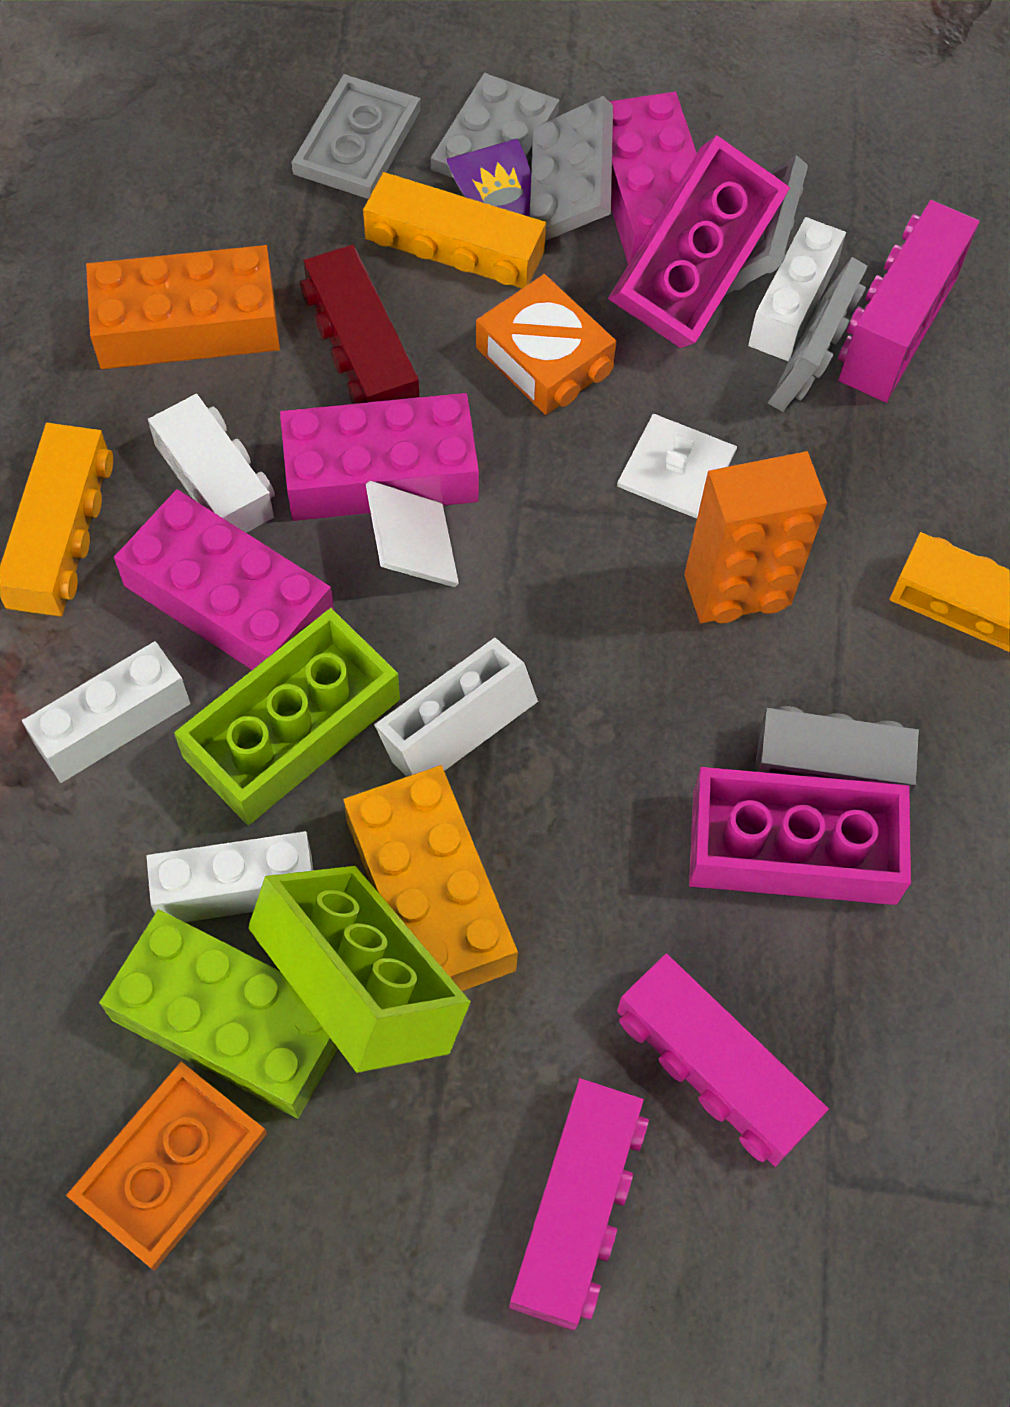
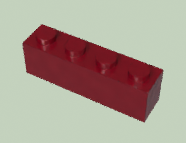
(358, 328)

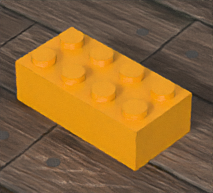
(432, 875)

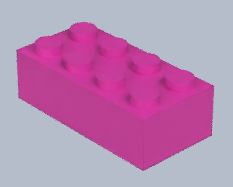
(648, 162)
(699, 242)
(905, 300)
(401, 443)
(220, 581)
(800, 836)

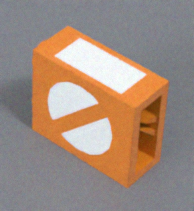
(545, 344)

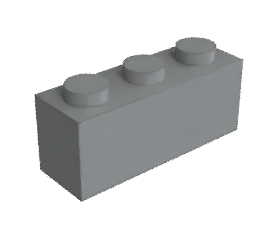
(836, 747)

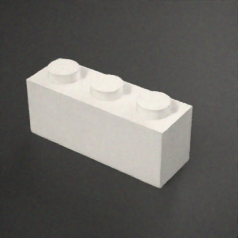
(796, 289)
(211, 464)
(458, 710)
(107, 711)
(222, 876)

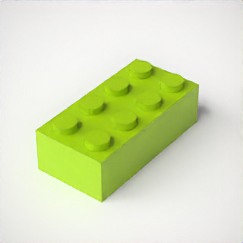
(288, 716)
(358, 967)
(221, 1013)

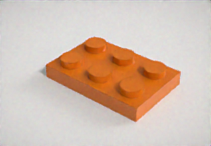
(167, 1165)

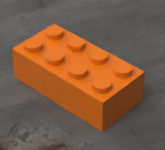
(182, 307)
(753, 537)

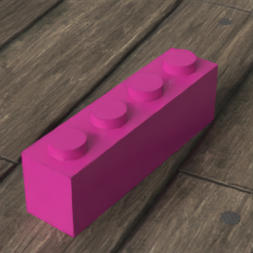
(720, 1060)
(577, 1206)

